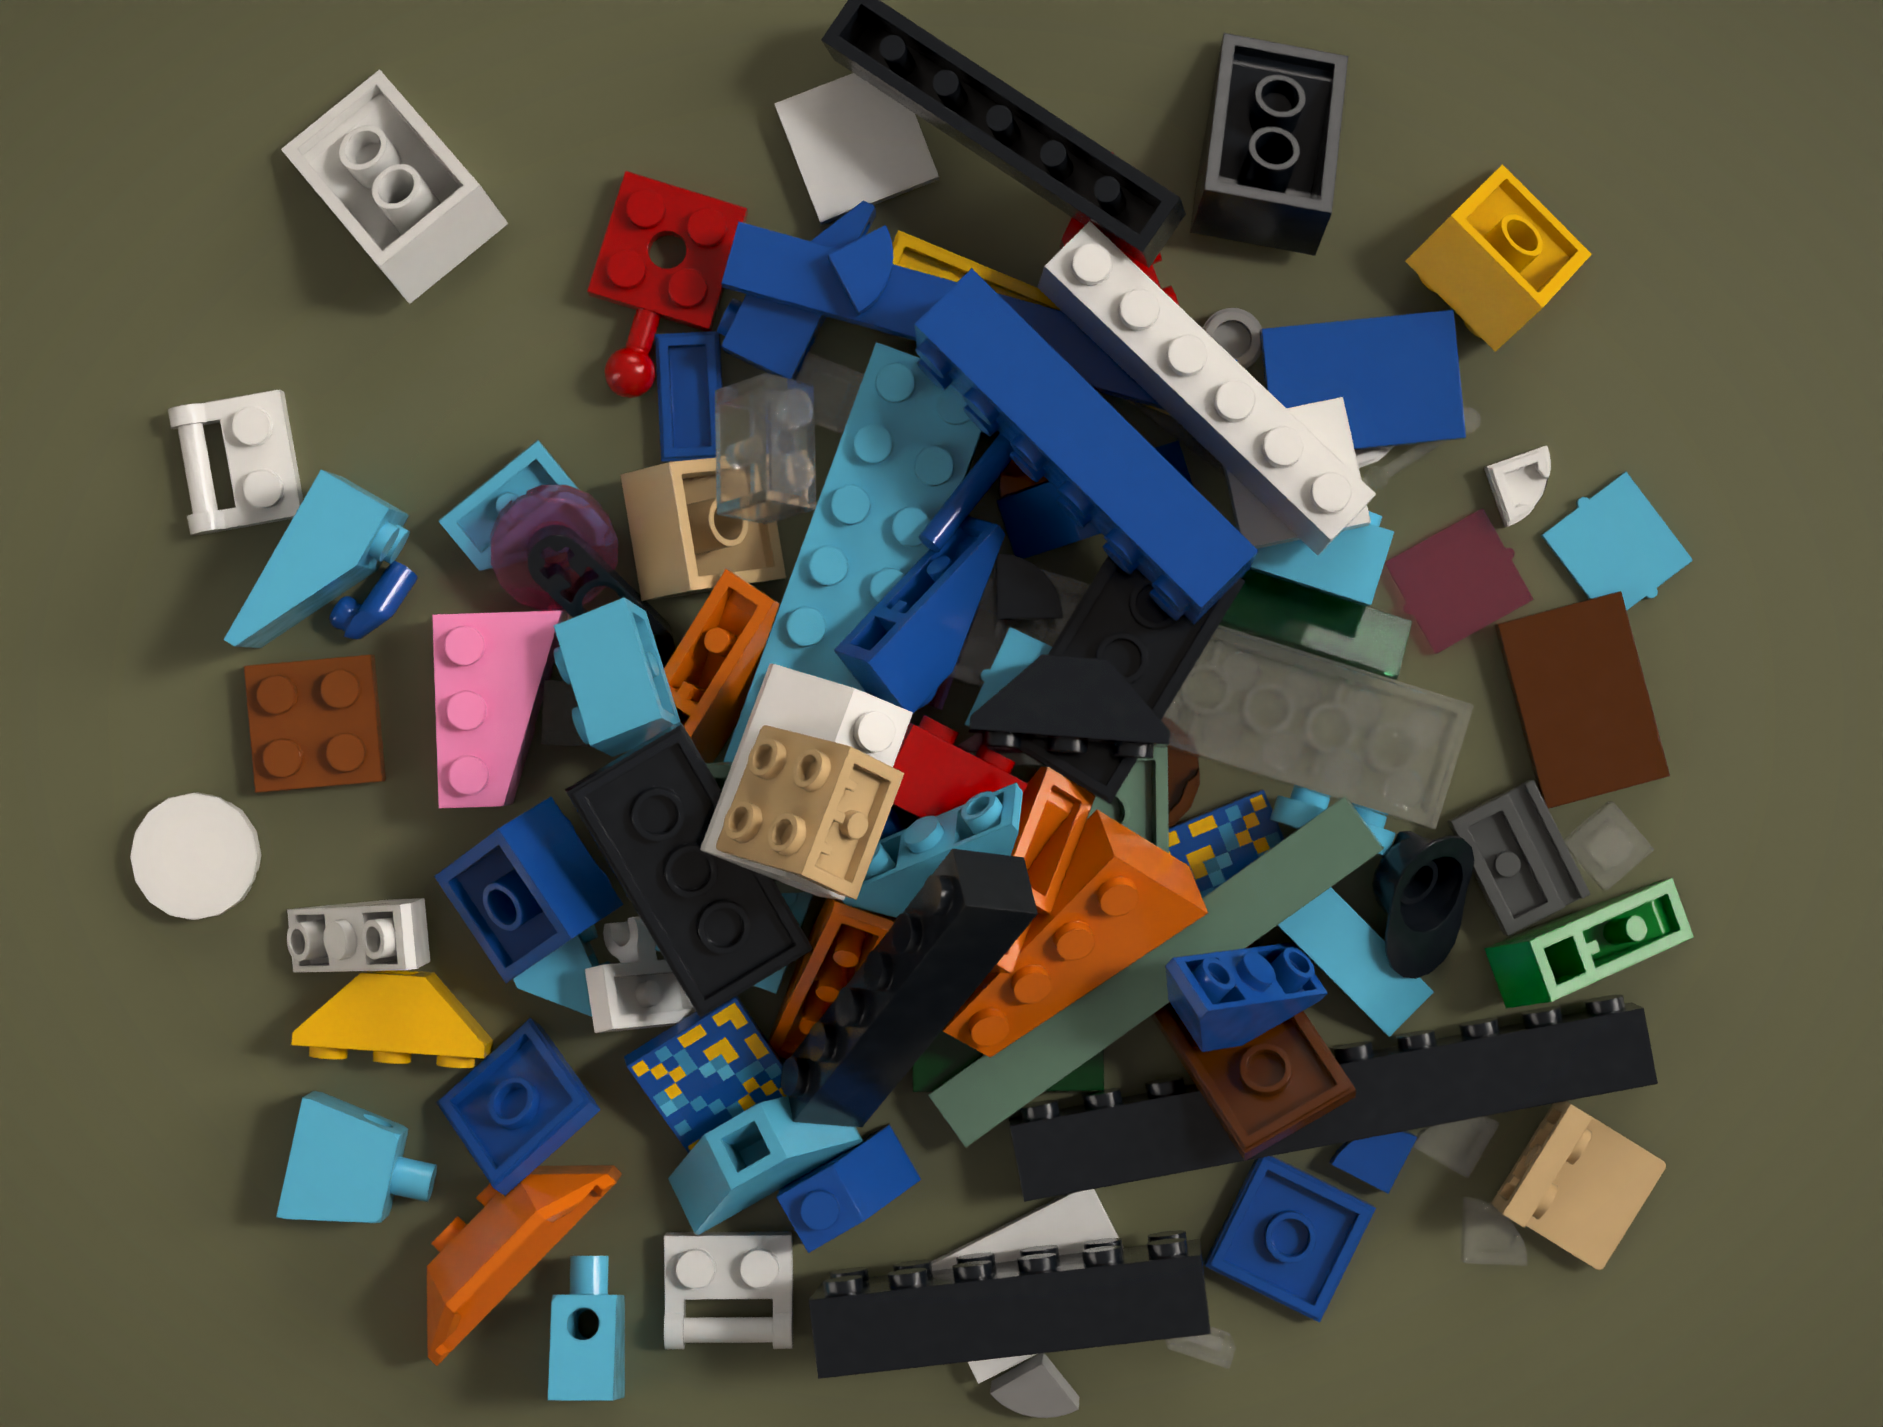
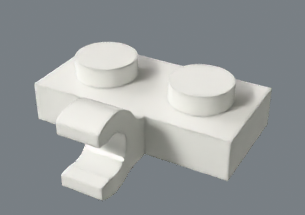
(638, 989)

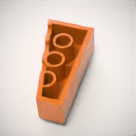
(1110, 911)

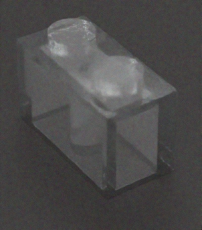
(765, 449)

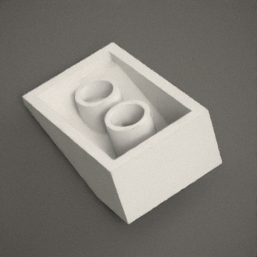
(395, 186)

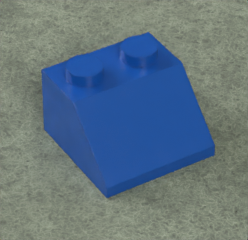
(528, 889)

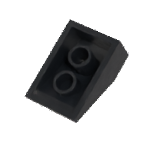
(1270, 145)

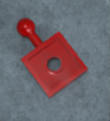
(681, 294)

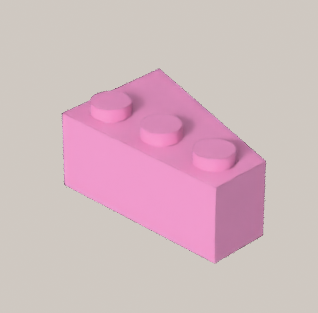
(488, 700)

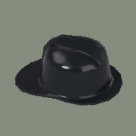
(1424, 894)

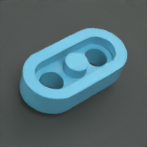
(1306, 805)

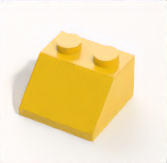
(1498, 258)

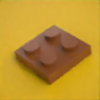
(314, 723)

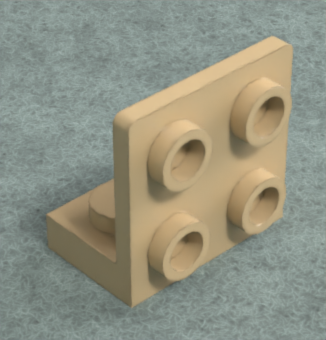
(810, 809)
(1579, 1184)

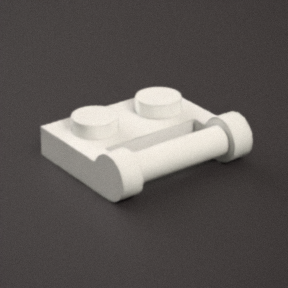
(258, 459)
(728, 1268)

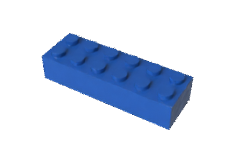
(1082, 448)

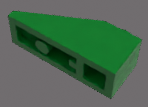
(1588, 945)

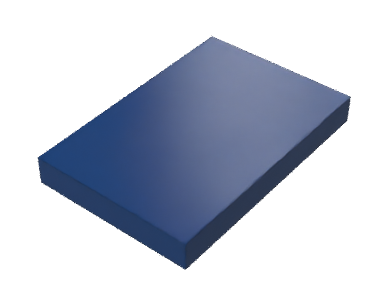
(1391, 370)

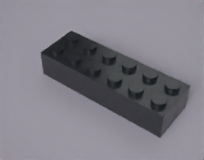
(1009, 1307)

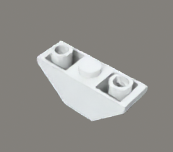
(359, 936)

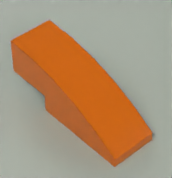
(1048, 834)

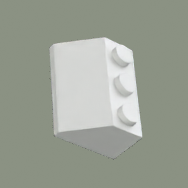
(819, 710)

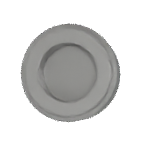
(1237, 333)

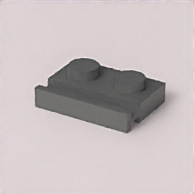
(1519, 857)

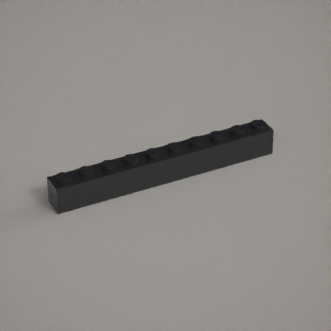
(1396, 1088)

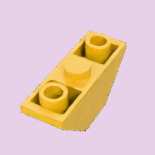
(395, 1018)

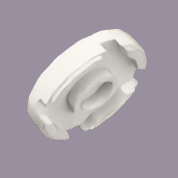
(195, 856)

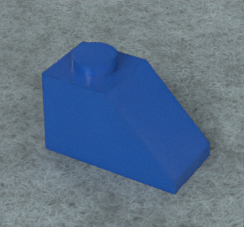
(848, 1188)

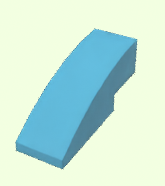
(1355, 960)

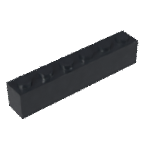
(1004, 127)
(909, 987)

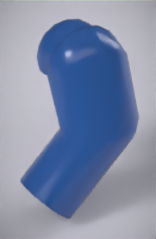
(379, 605)

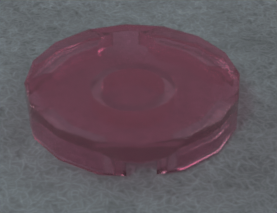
(535, 510)

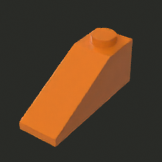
(719, 660)

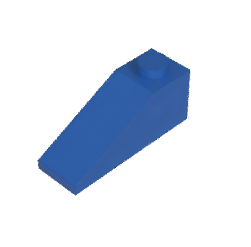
(779, 335)
(922, 622)

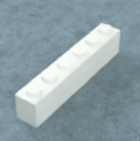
(1204, 388)

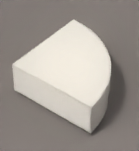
(1519, 483)

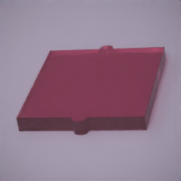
(1458, 581)

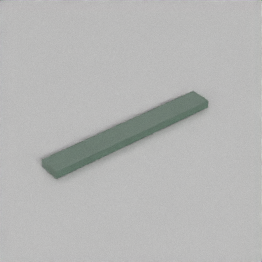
(1236, 917)

